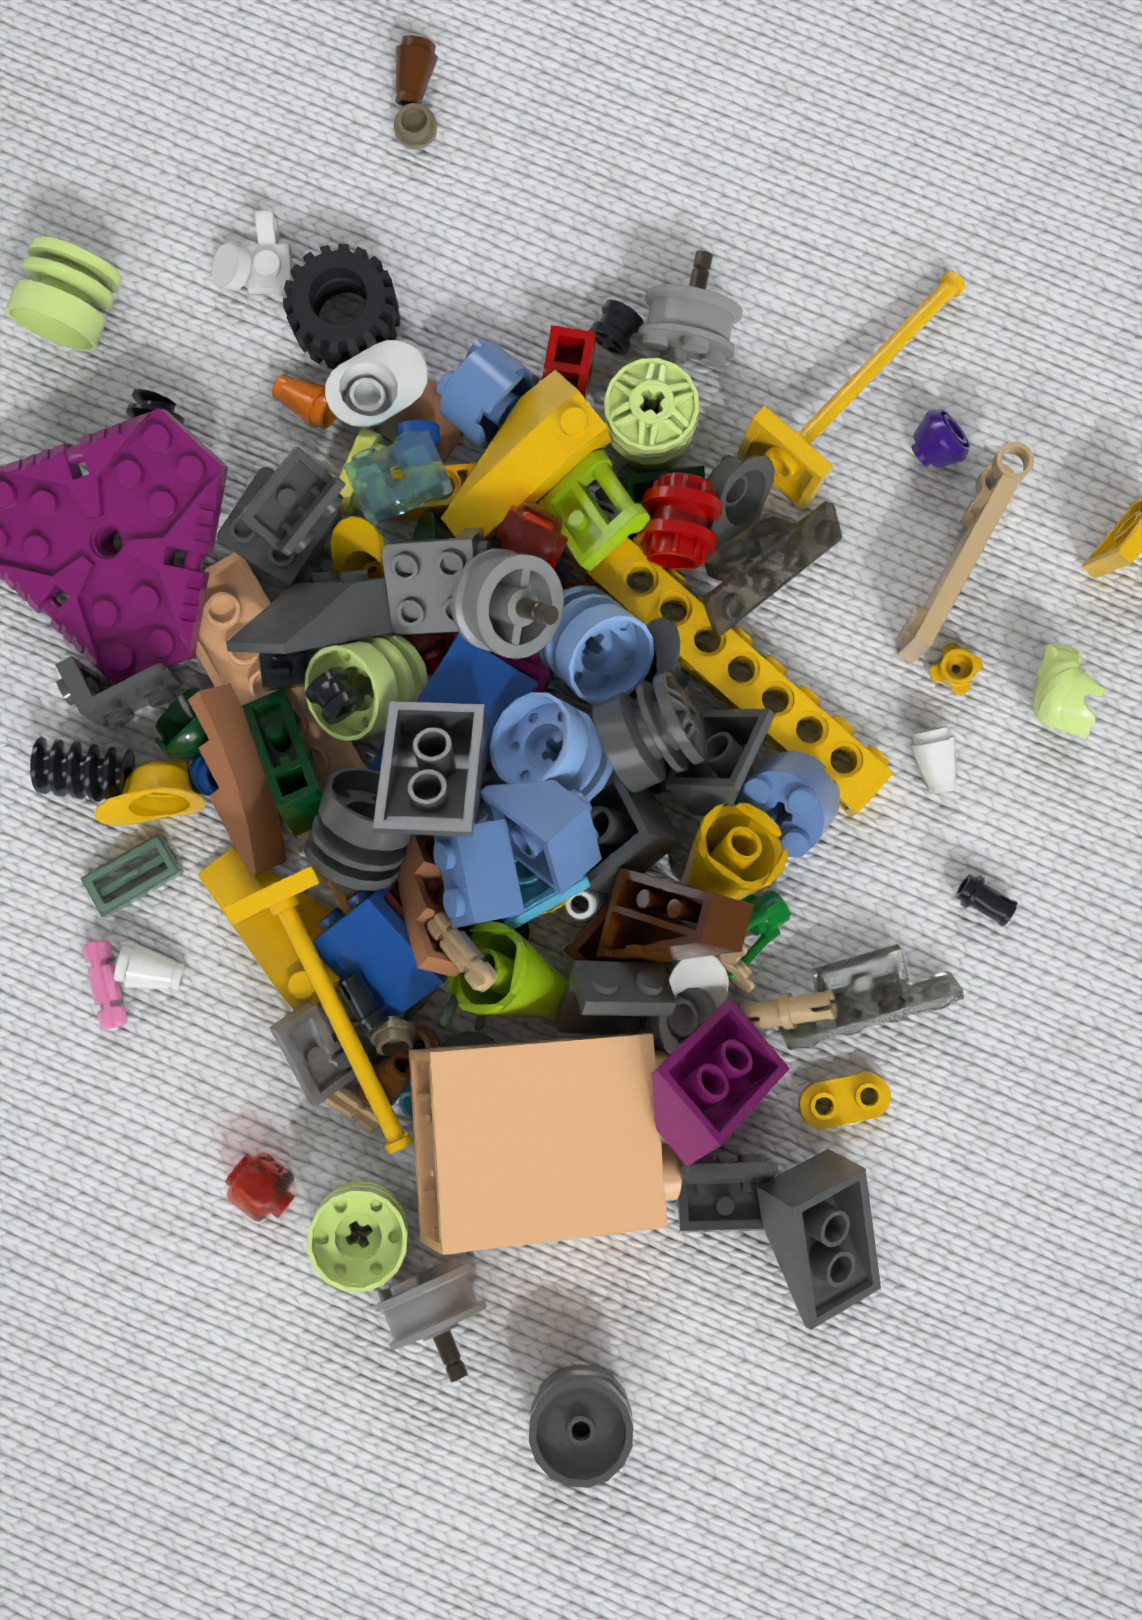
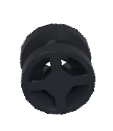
(616, 327)
(334, 695)

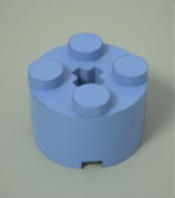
(483, 391)
(796, 796)

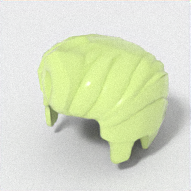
(1062, 690)

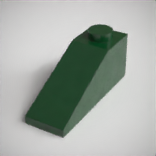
(286, 760)

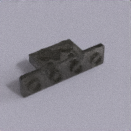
(764, 561)
(871, 992)

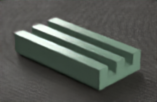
(166, 857)

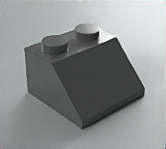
(733, 745)

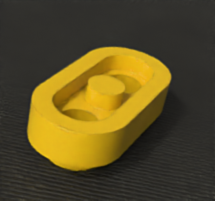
(844, 1099)

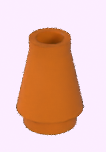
(305, 400)

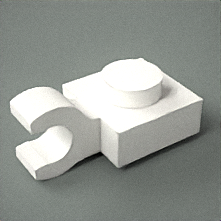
(269, 259)

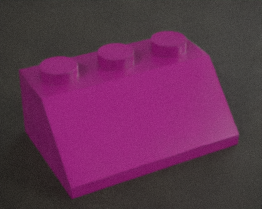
(713, 1082)

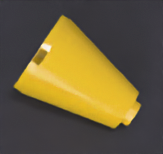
(735, 852)

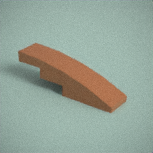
(243, 791)
(422, 898)

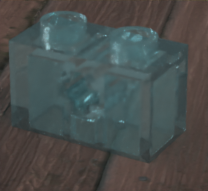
(421, 483)

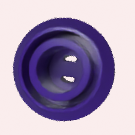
(939, 440)

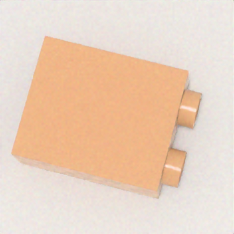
(538, 1141)

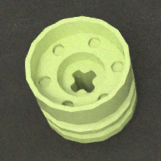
(63, 293)
(651, 439)
(383, 670)
(350, 1261)

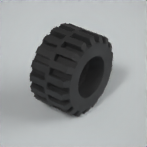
(336, 274)

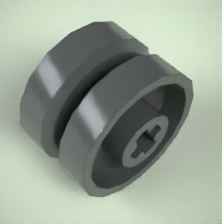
(584, 1454)

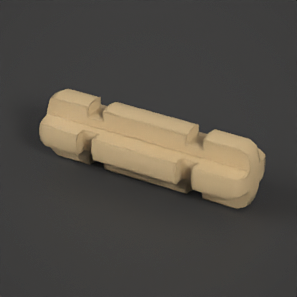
(462, 952)
(350, 1105)

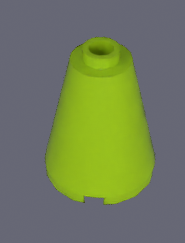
(525, 979)

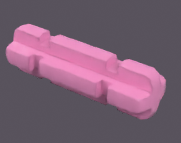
(104, 988)

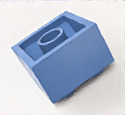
(547, 829)
(478, 875)

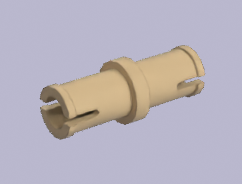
(791, 1010)

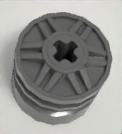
(641, 735)
(343, 835)

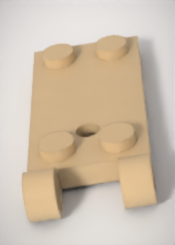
(980, 522)

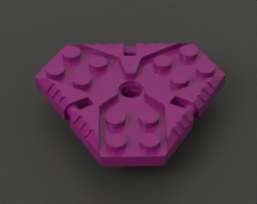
(59, 531)

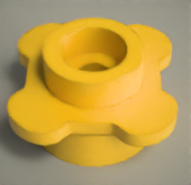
(967, 662)

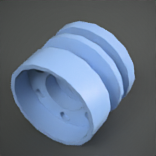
(598, 646)
(549, 741)

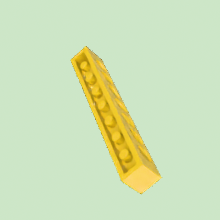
(710, 669)

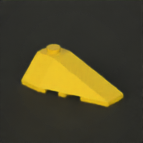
(529, 455)
(264, 933)

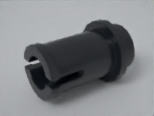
(985, 899)
(360, 1002)

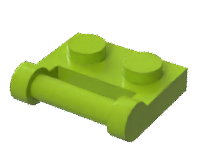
(585, 524)

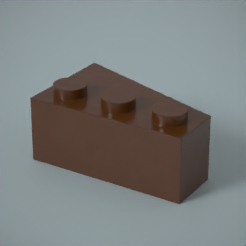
(669, 921)

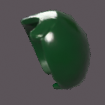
(180, 728)

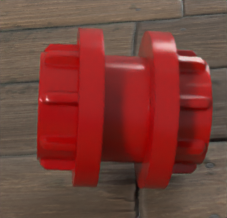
(680, 511)

